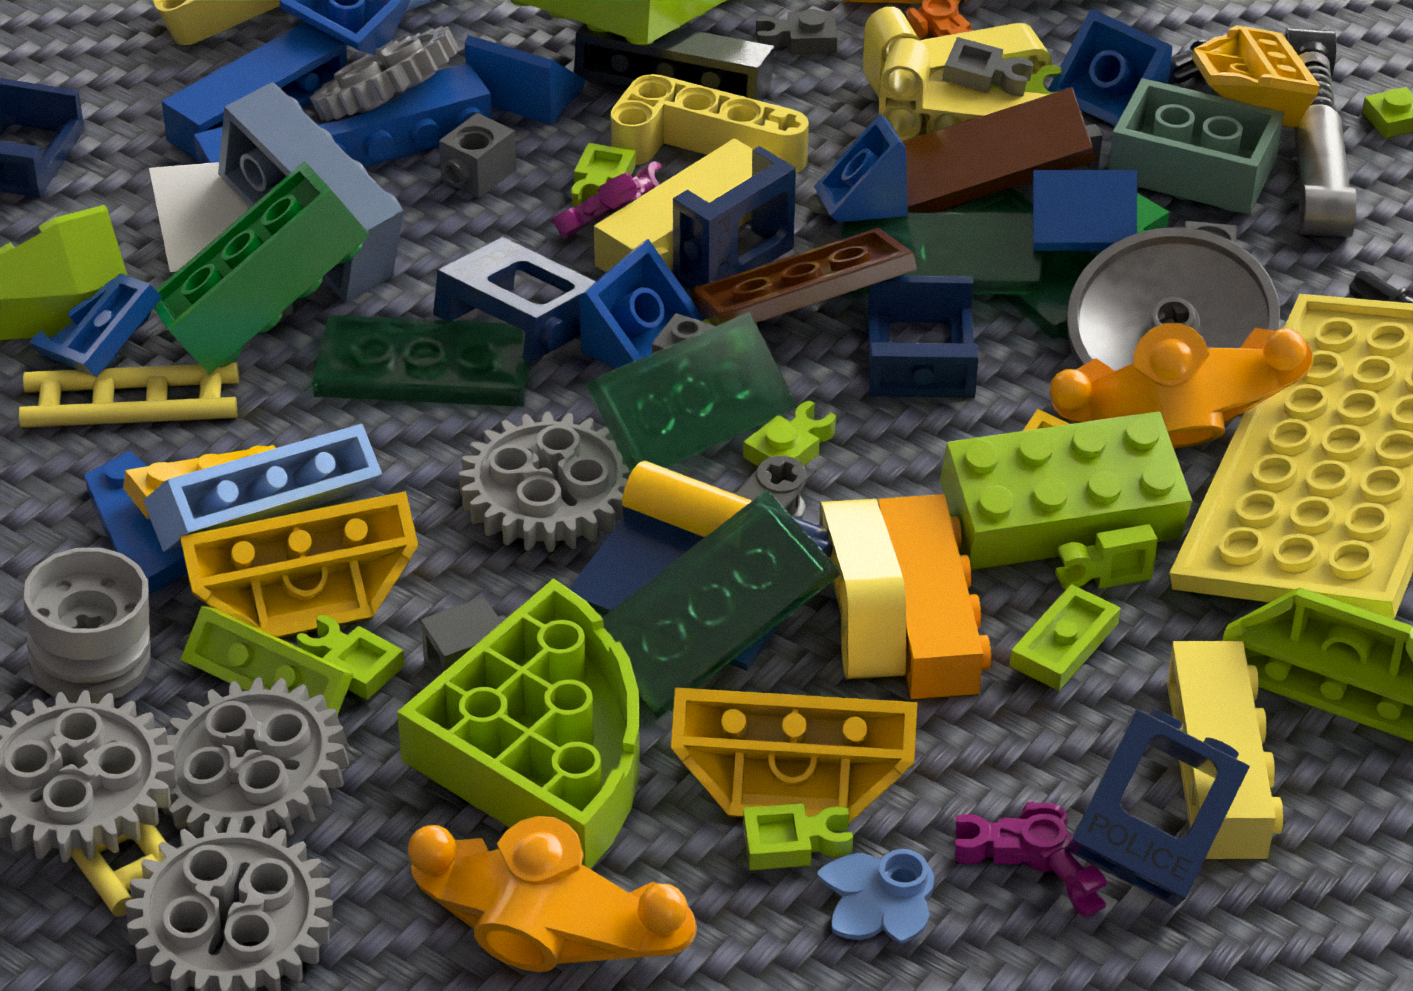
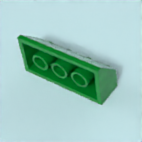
(258, 268)

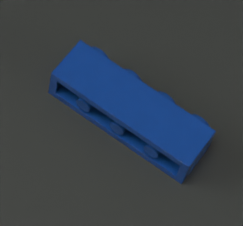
(294, 61)

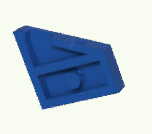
(100, 325)

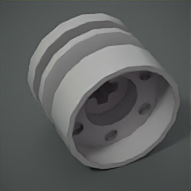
(87, 623)

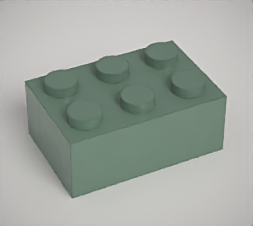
(1197, 145)

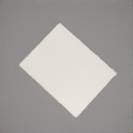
(192, 208)

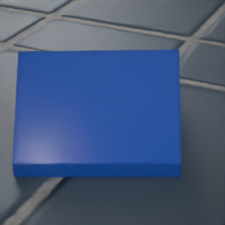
(357, 23)
(1109, 64)
(523, 80)
(868, 177)
(1083, 209)
(631, 307)

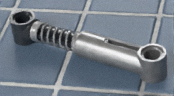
(1326, 197)

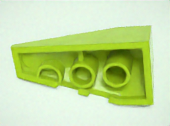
(56, 272)

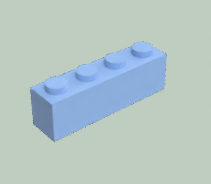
(263, 485)

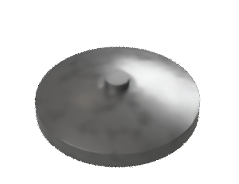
(1168, 279)

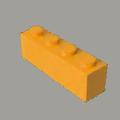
(941, 617)

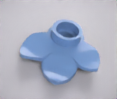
(880, 894)

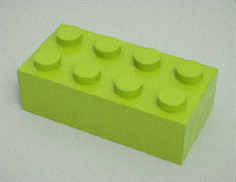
(1061, 486)

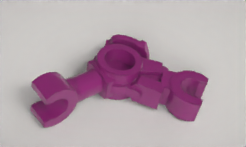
(610, 198)
(1036, 840)

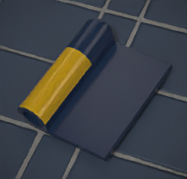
(659, 524)

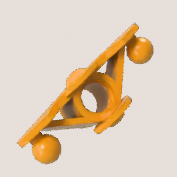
(1185, 381)
(540, 904)

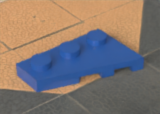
(128, 527)

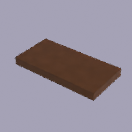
(995, 152)
(805, 278)

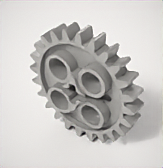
(393, 69)
(545, 481)
(255, 759)
(82, 775)
(176, 899)

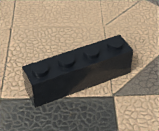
(681, 54)

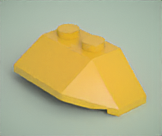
(1259, 71)
(304, 564)
(792, 748)

